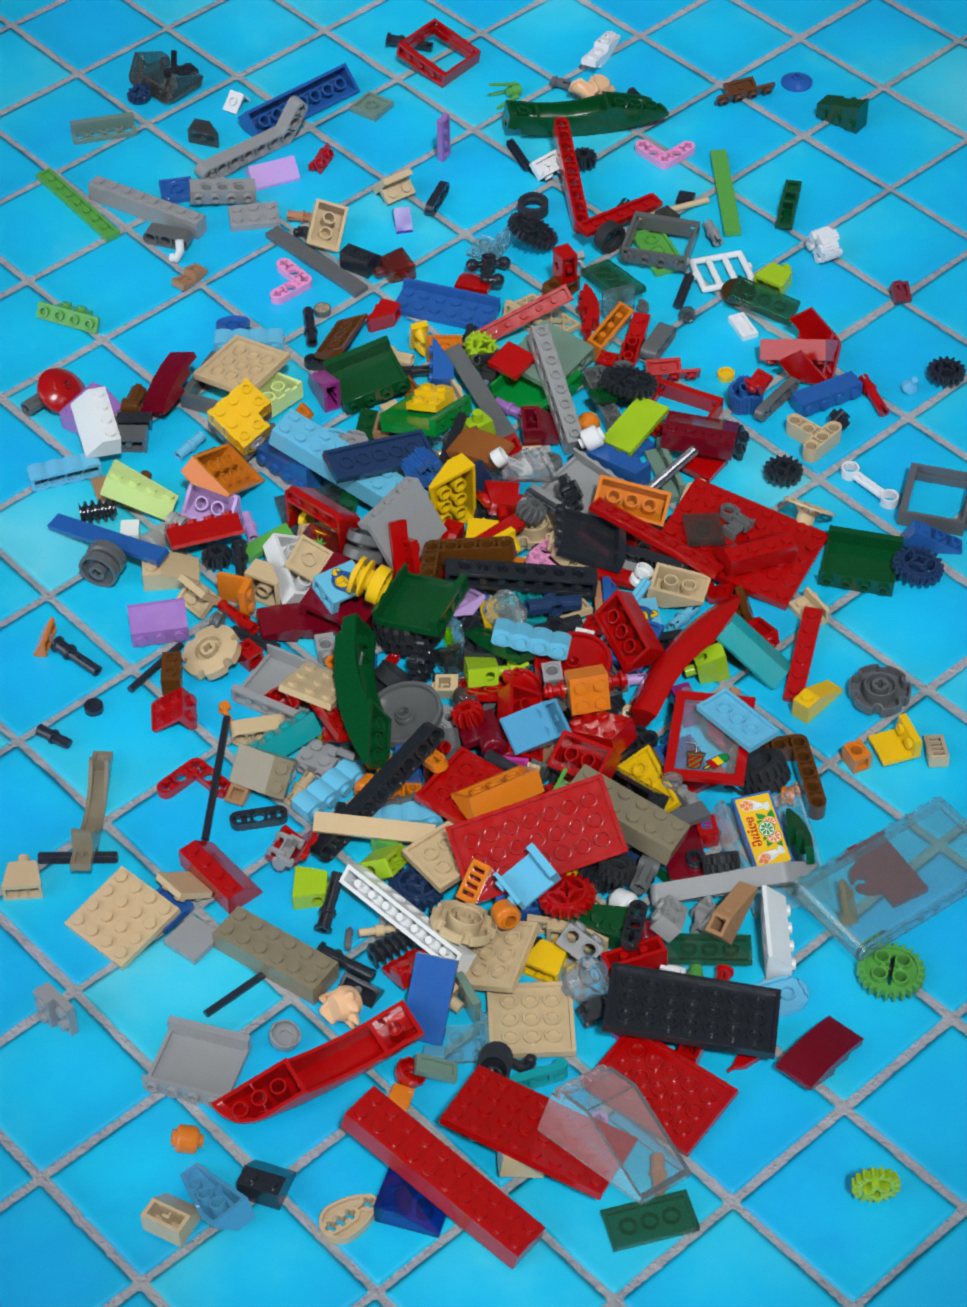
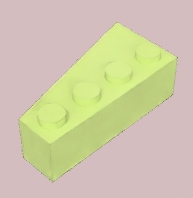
(282, 392)

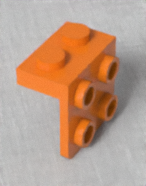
(237, 590)

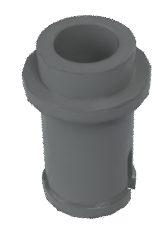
(560, 82)

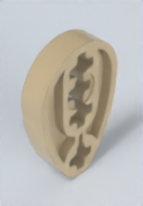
(353, 1228)

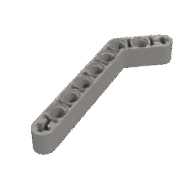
(257, 145)
(723, 883)

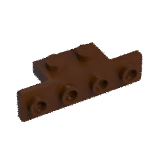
(741, 89)

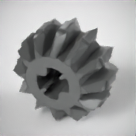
(531, 510)

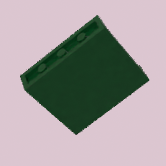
(368, 375)
(859, 561)
(419, 602)

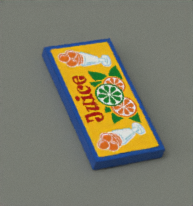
(761, 829)

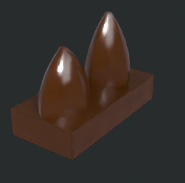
(745, 610)

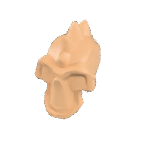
(594, 87)
(341, 1005)

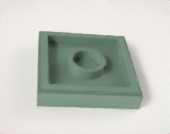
(371, 106)
(469, 997)

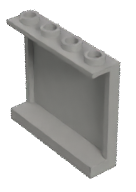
(586, 474)
(408, 502)
(267, 675)
(197, 1061)

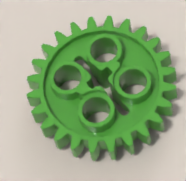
(906, 977)

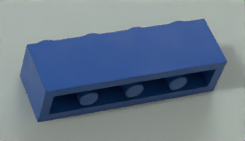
(826, 394)

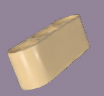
(253, 728)

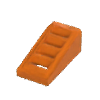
(484, 878)

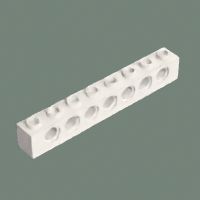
(403, 915)

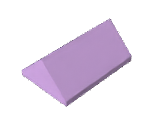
(273, 173)
(203, 502)

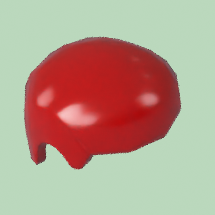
(405, 1073)

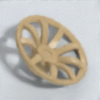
(806, 516)

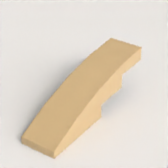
(553, 928)

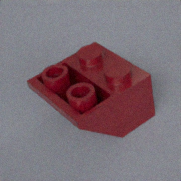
(537, 426)

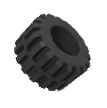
(766, 771)

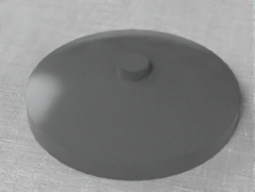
(409, 707)

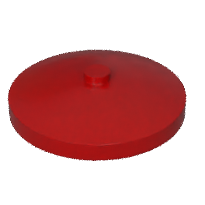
(583, 652)

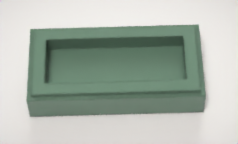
(435, 1068)

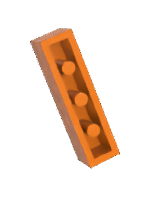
(610, 328)

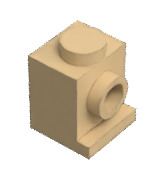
(446, 684)

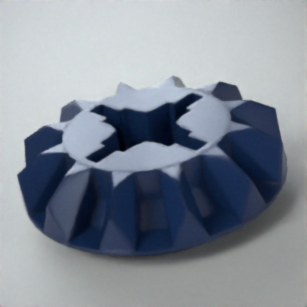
(142, 97)

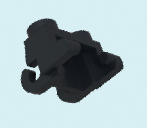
(591, 1011)

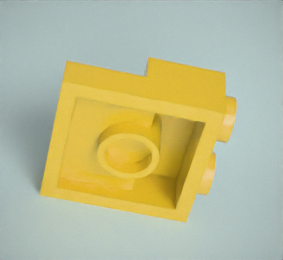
(431, 398)

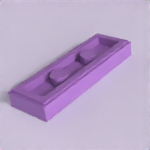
(443, 137)

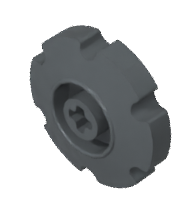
(879, 690)

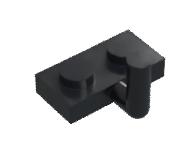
(182, 70)

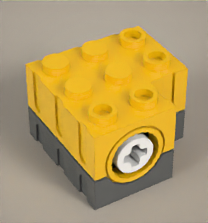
(242, 419)

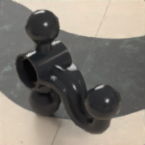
(487, 268)

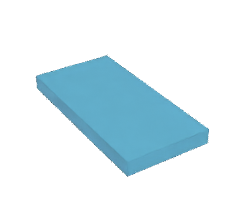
(737, 720)

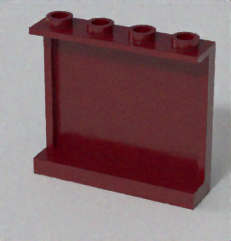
(358, 605)

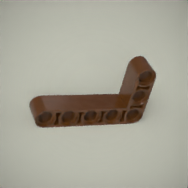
(479, 548)
(798, 751)

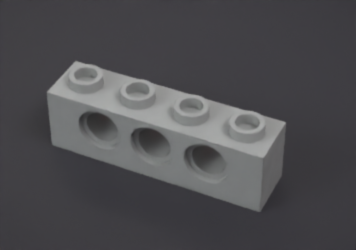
(222, 191)

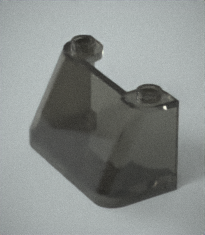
(150, 67)

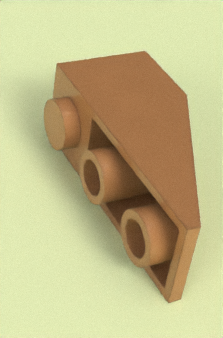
(731, 913)

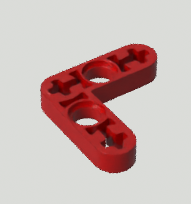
(191, 774)

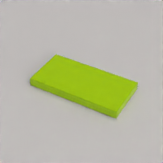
(635, 425)

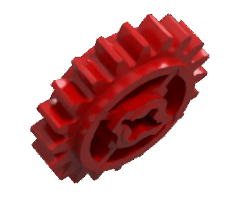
(579, 897)

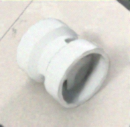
(641, 570)

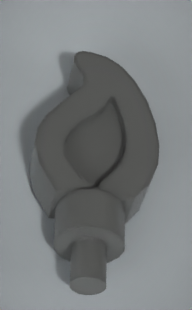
(642, 306)
(348, 938)

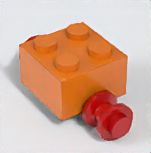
(586, 688)

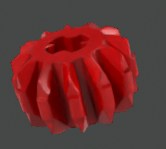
(467, 714)

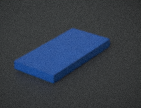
(432, 994)

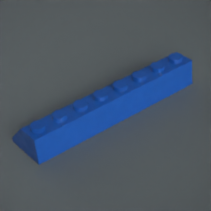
(316, 93)

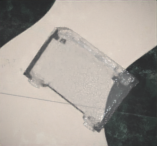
(527, 468)

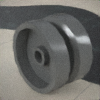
(362, 546)
(102, 563)

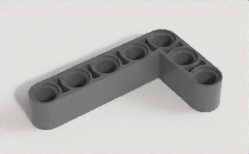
(608, 412)

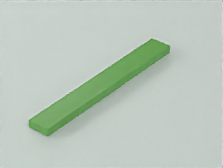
(725, 193)
(78, 205)

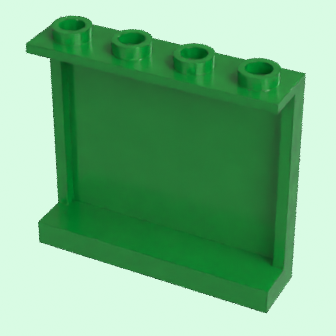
(527, 393)
(400, 420)

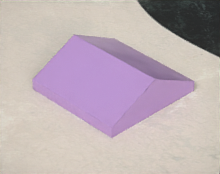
(470, 603)

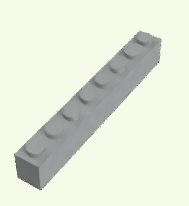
(146, 206)

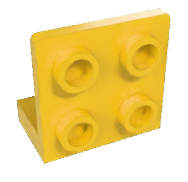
(898, 743)

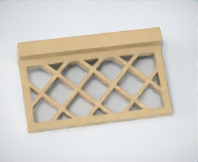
(510, 306)

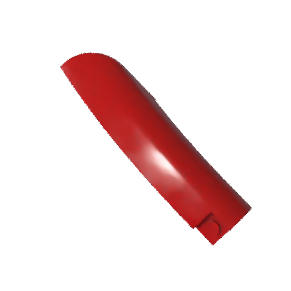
(677, 656)
(321, 1068)

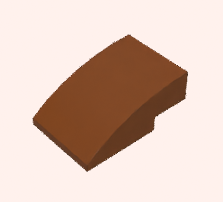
(477, 446)

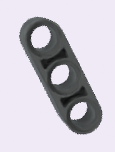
(165, 236)
(658, 341)

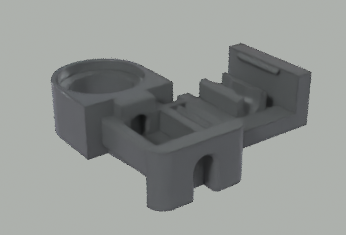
(736, 521)

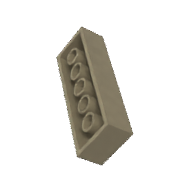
(641, 821)
(276, 954)

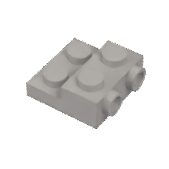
(317, 758)
(55, 1009)

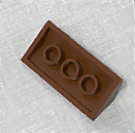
(340, 337)

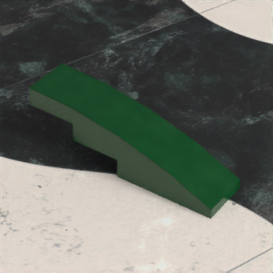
(789, 204)
(482, 637)
(799, 835)

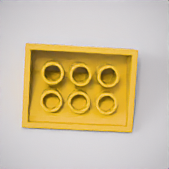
(455, 490)

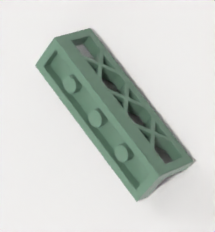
(103, 125)
(659, 460)

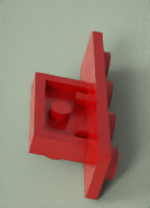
(670, 369)
(403, 548)

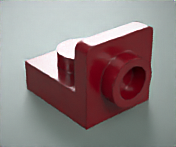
(900, 292)

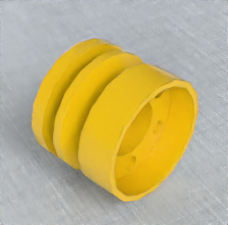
(367, 579)

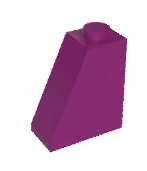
(326, 390)

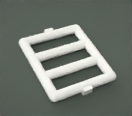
(725, 259)

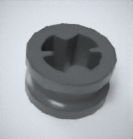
(217, 619)

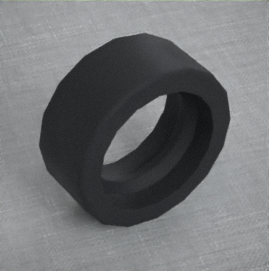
(533, 198)
(604, 231)
(390, 673)

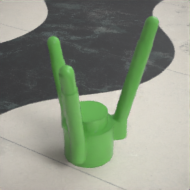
(513, 90)

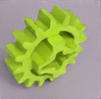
(479, 343)
(875, 1184)

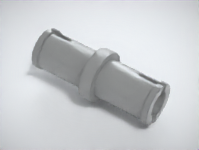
(712, 232)

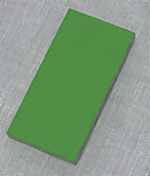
(655, 242)

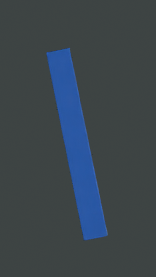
(88, 533)

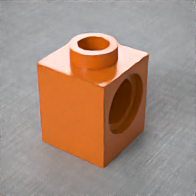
(856, 756)

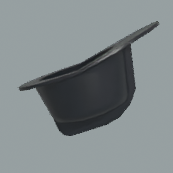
(496, 1057)

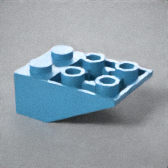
(535, 726)

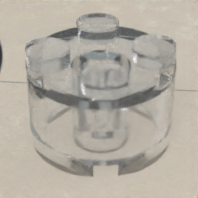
(504, 605)
(584, 979)

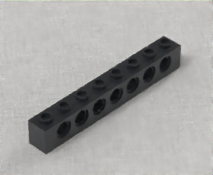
(524, 576)

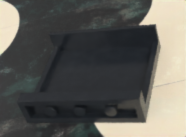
(588, 539)

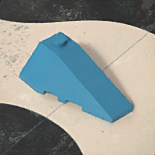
(216, 1200)

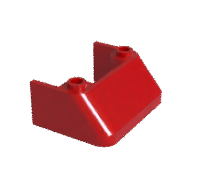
(798, 364)
(321, 508)

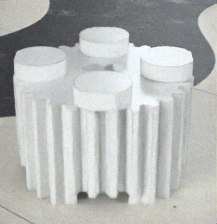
(824, 244)

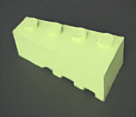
(138, 491)

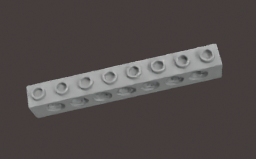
(555, 387)

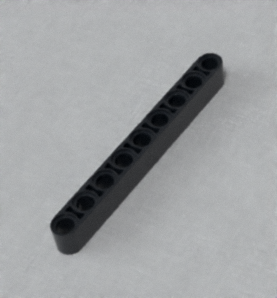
(383, 785)

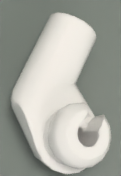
(179, 245)

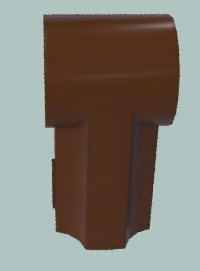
(134, 400)

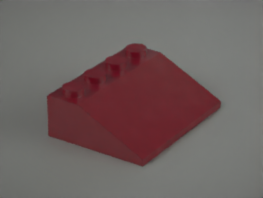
(709, 435)

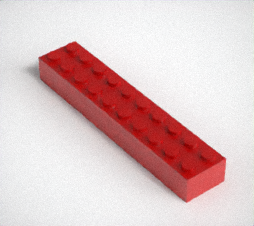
(443, 1177)

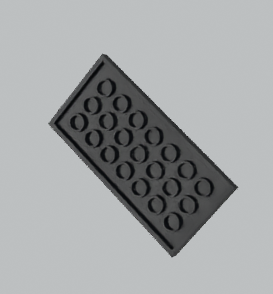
(692, 1010)

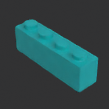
(290, 734)

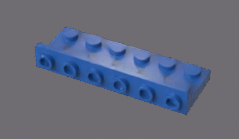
(447, 304)

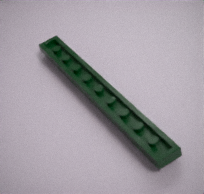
(365, 424)

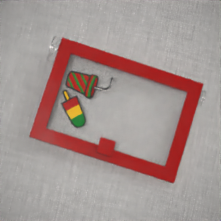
(699, 748)

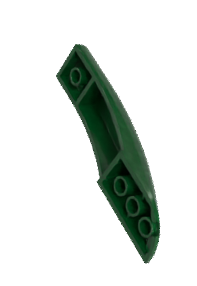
(586, 116)
(358, 693)

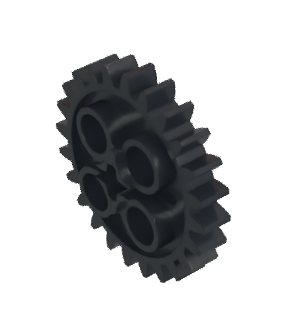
(532, 231)
(629, 382)

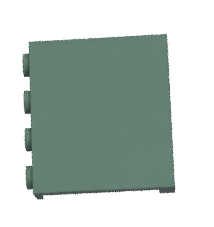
(572, 353)

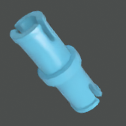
(189, 445)
(682, 617)

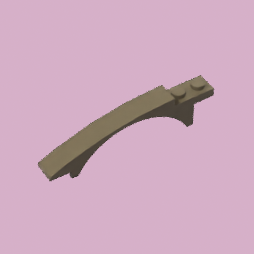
(87, 838)

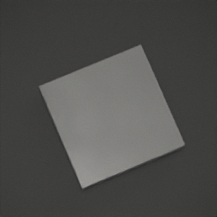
(191, 939)

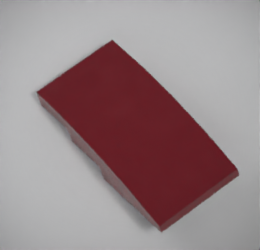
(167, 383)
(286, 624)
(677, 867)
(819, 1053)

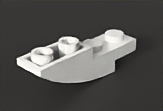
(602, 50)

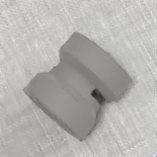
(174, 517)

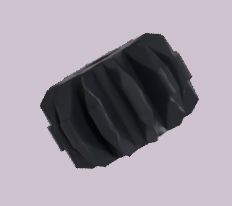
(585, 158)
(217, 556)

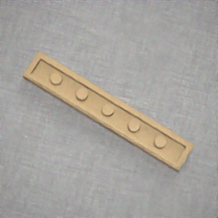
(369, 827)

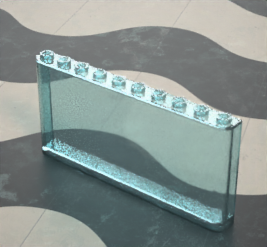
(890, 879)

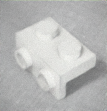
(546, 166)

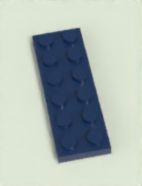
(373, 456)

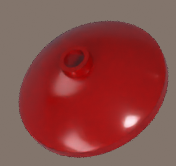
(58, 388)

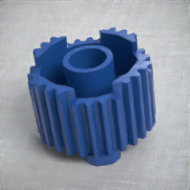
(741, 399)
(422, 465)

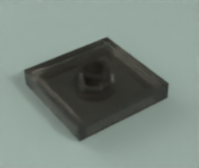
(703, 529)

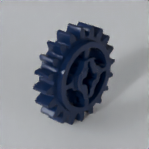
(916, 569)
(415, 888)

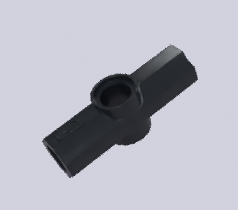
(564, 624)

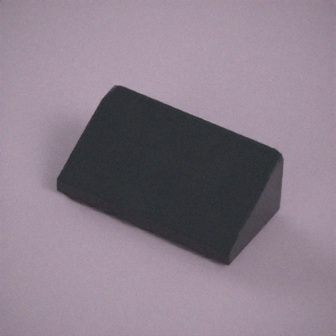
(369, 992)

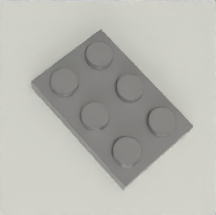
(253, 216)

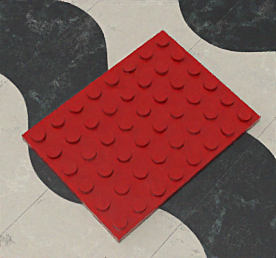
(771, 584)

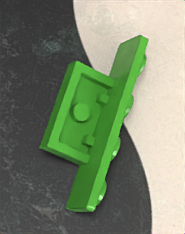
(69, 315)

